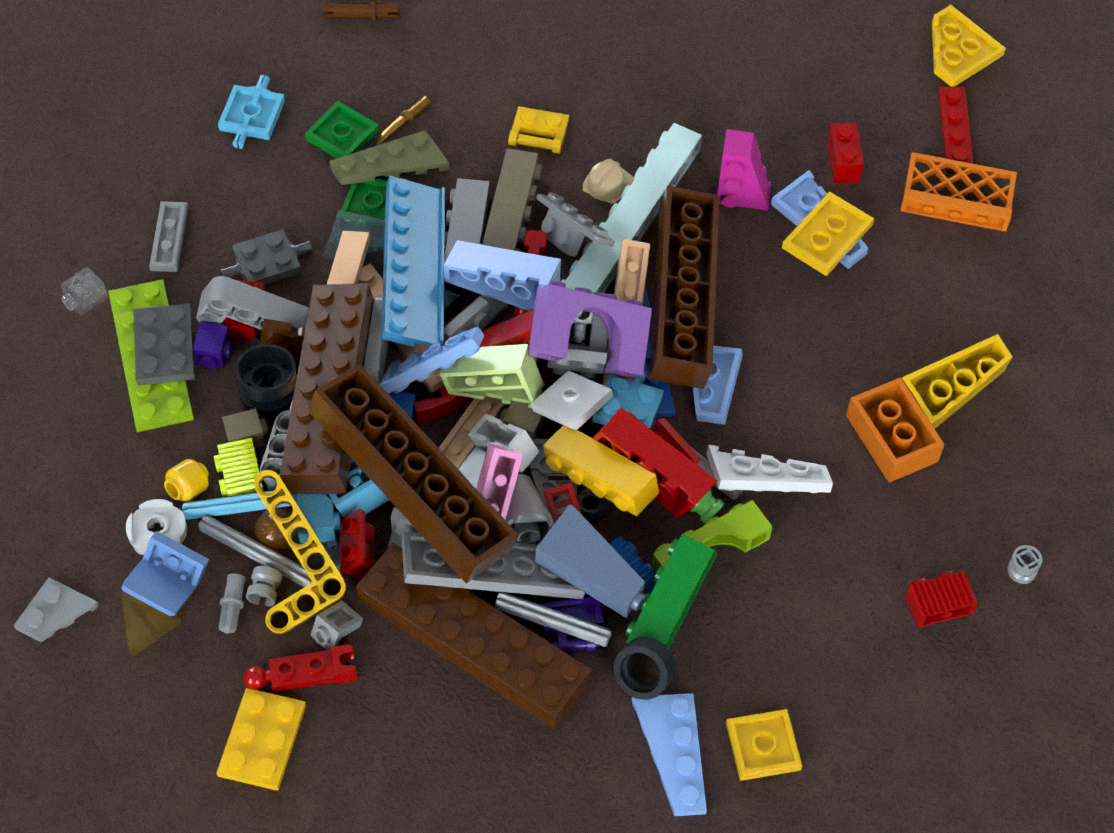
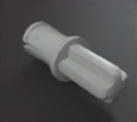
(231, 603)

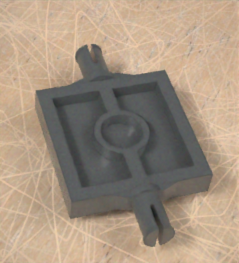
(267, 258)

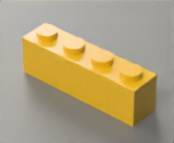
(601, 470)

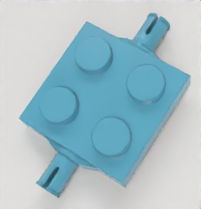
(251, 112)
(633, 397)

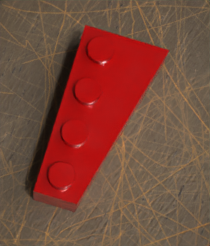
(678, 478)

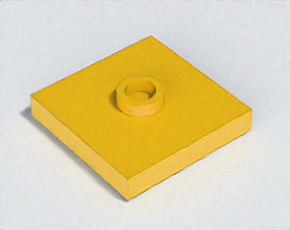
(763, 744)

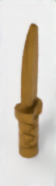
(406, 116)

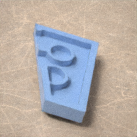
(715, 399)

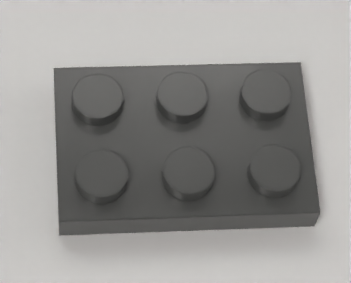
(163, 344)

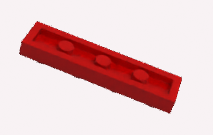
(955, 124)

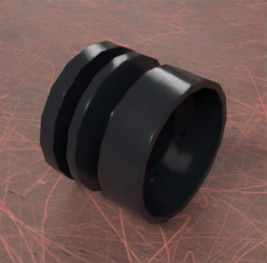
(266, 380)

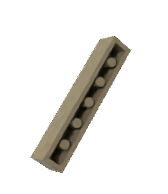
(512, 200)

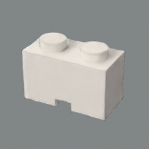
(495, 432)

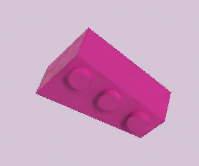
(742, 174)

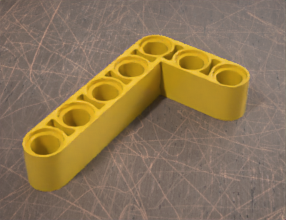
(302, 552)

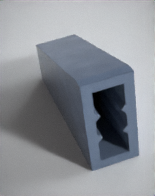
(590, 563)

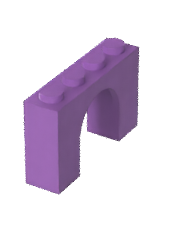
(625, 322)

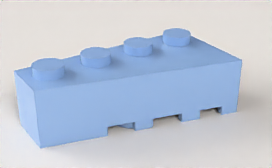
(500, 272)

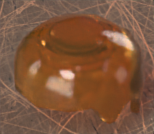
(269, 533)

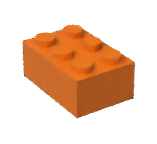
(894, 430)

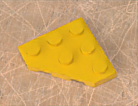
(960, 47)

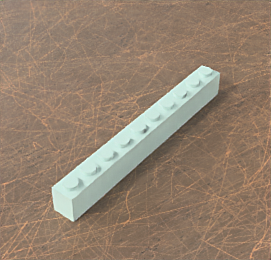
(636, 209)

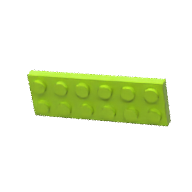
(151, 403)

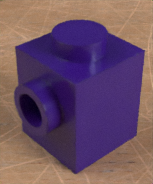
(212, 345)

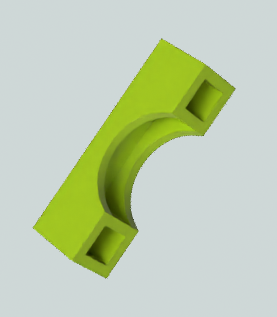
(741, 527)

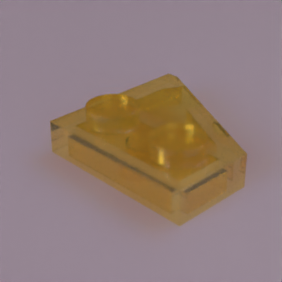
(145, 623)

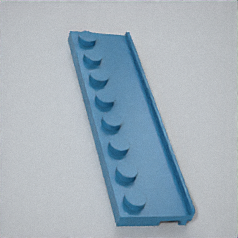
(413, 264)

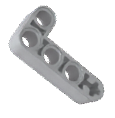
(246, 304)

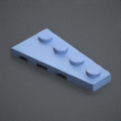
(800, 199)
(421, 366)
(674, 745)

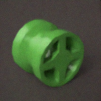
(707, 507)

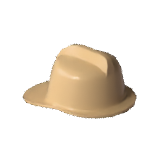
(607, 181)

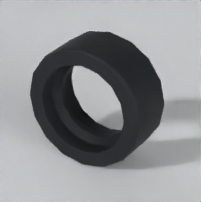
(629, 682)

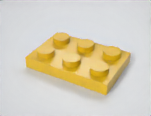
(828, 233)
(261, 739)

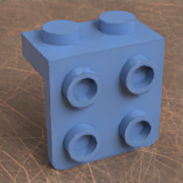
(165, 574)

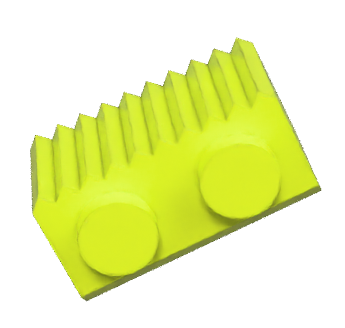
(239, 467)

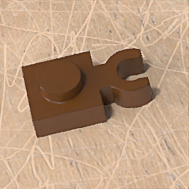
(281, 334)

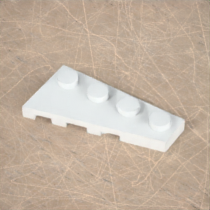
(766, 474)

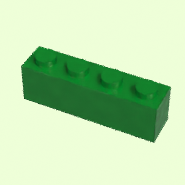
(674, 591)

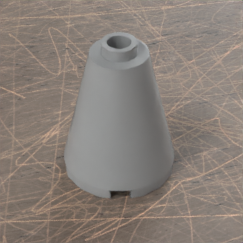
(528, 512)

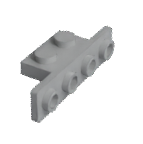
(567, 227)
(476, 314)

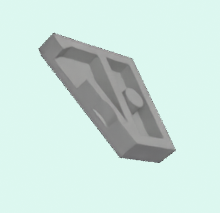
(53, 609)

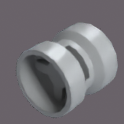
(1018, 567)
(264, 585)

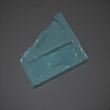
(354, 222)

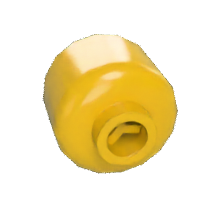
(186, 480)

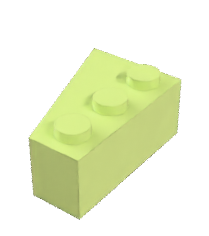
(497, 373)

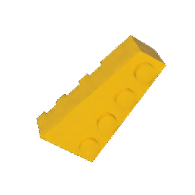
(956, 379)

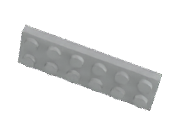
(511, 574)

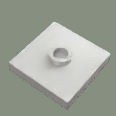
(572, 400)

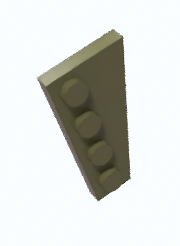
(389, 159)

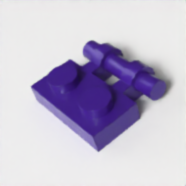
(585, 609)

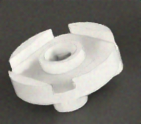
(154, 512)

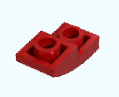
(435, 408)

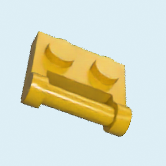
(541, 124)

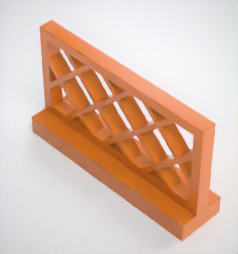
(957, 207)

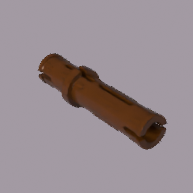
(361, 10)

